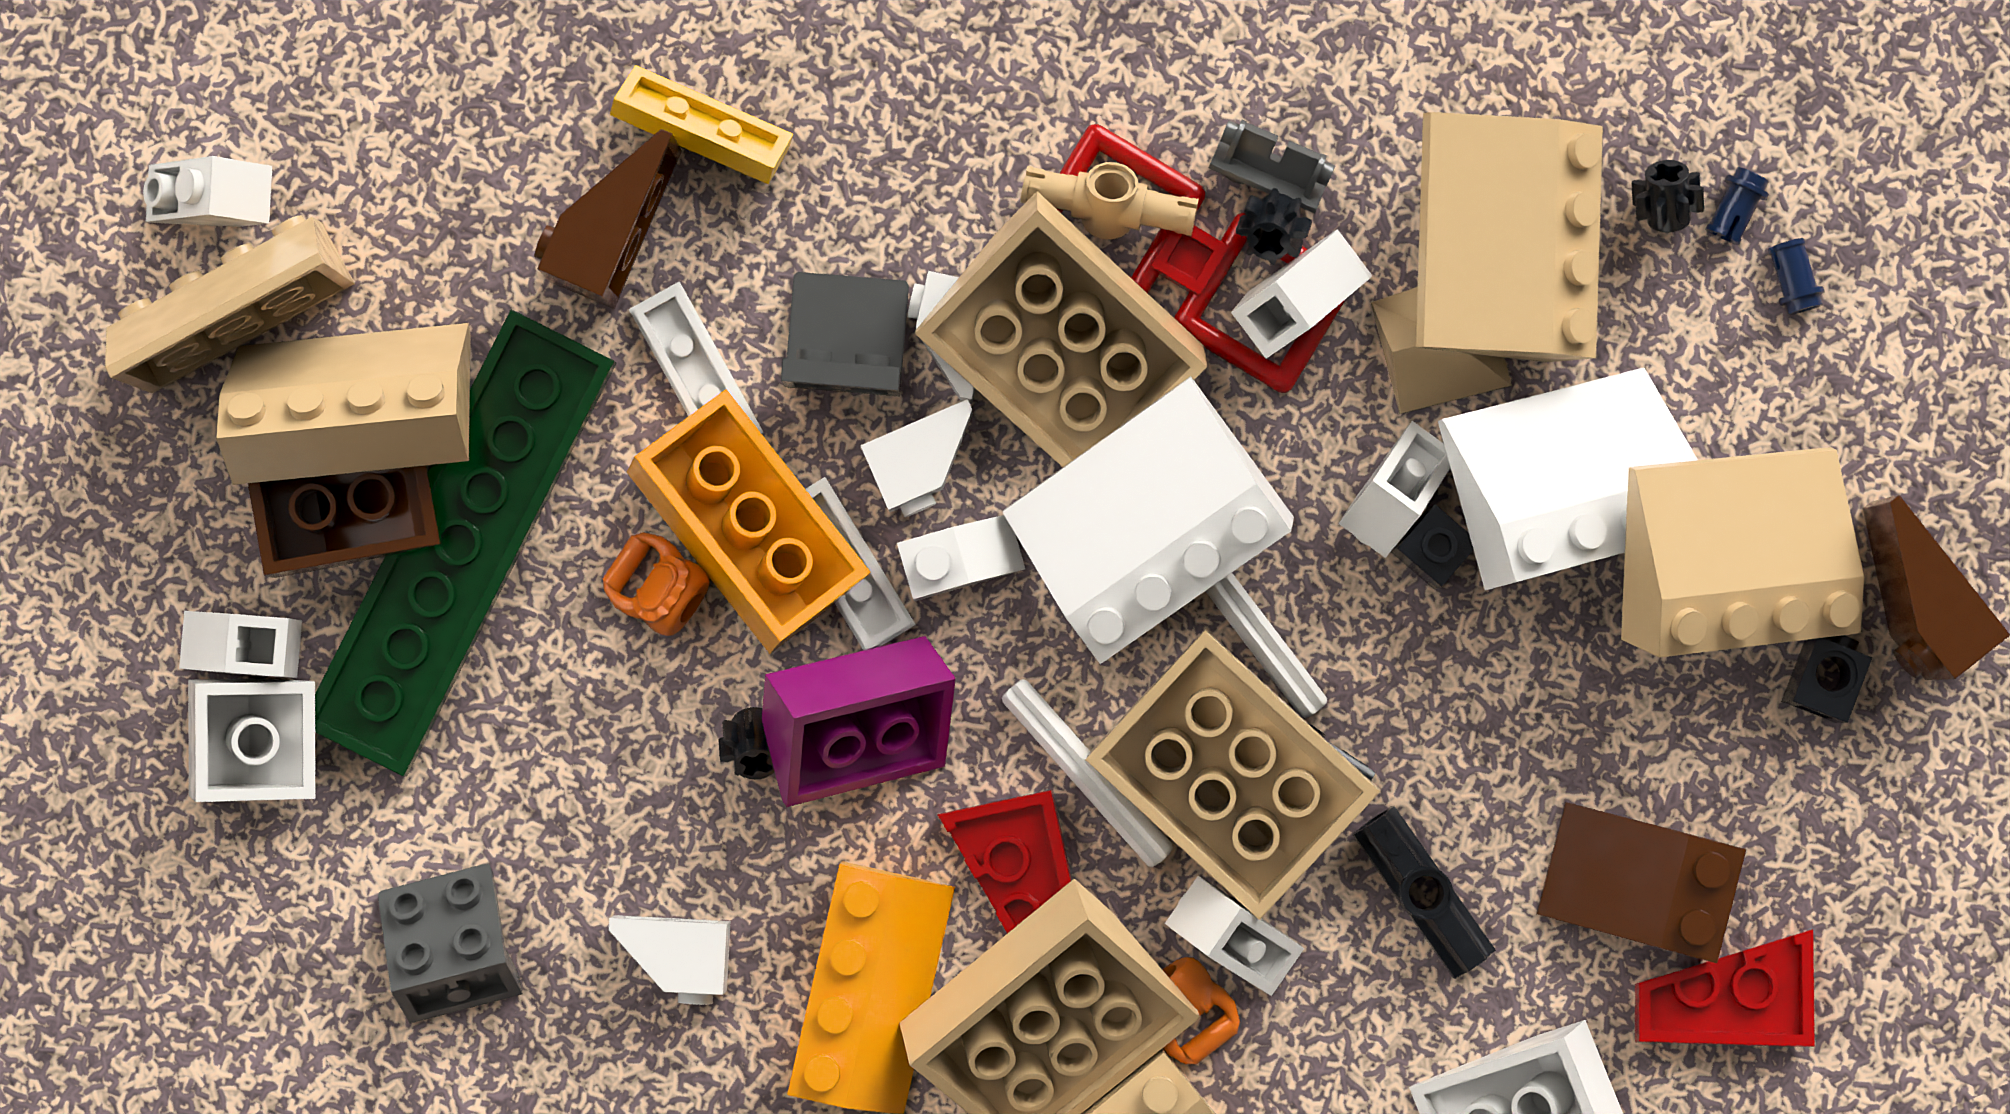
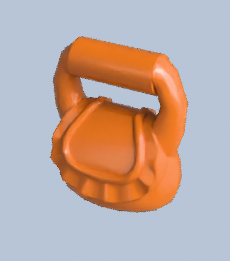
(670, 590)
(1203, 993)

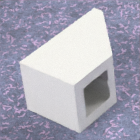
(208, 192)
(1300, 293)
(240, 644)

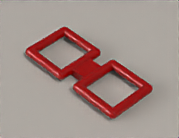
(1196, 262)

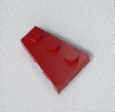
(1013, 852)
(1741, 1000)

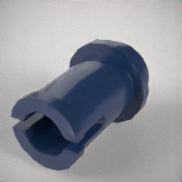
(1737, 205)
(1795, 277)

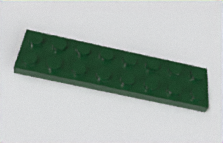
(436, 599)

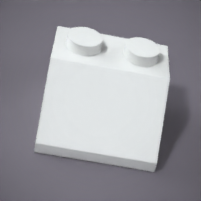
(251, 739)

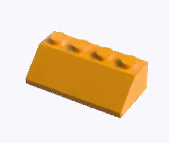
(747, 521)
(869, 977)

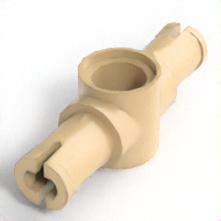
(1111, 200)

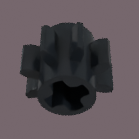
(1668, 196)
(1273, 226)
(746, 745)

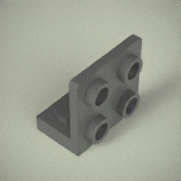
(846, 334)
(446, 944)

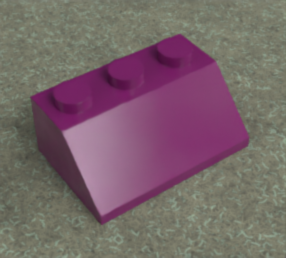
(858, 719)

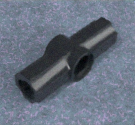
(1447, 921)

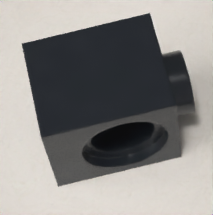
(1434, 547)
(1805, 691)

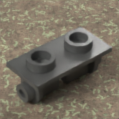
(1248, 159)

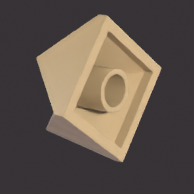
(1428, 375)

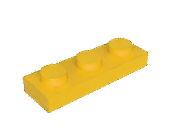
(702, 124)

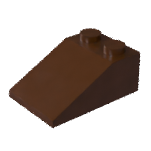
(605, 228)
(342, 518)
(1925, 597)
(1641, 882)

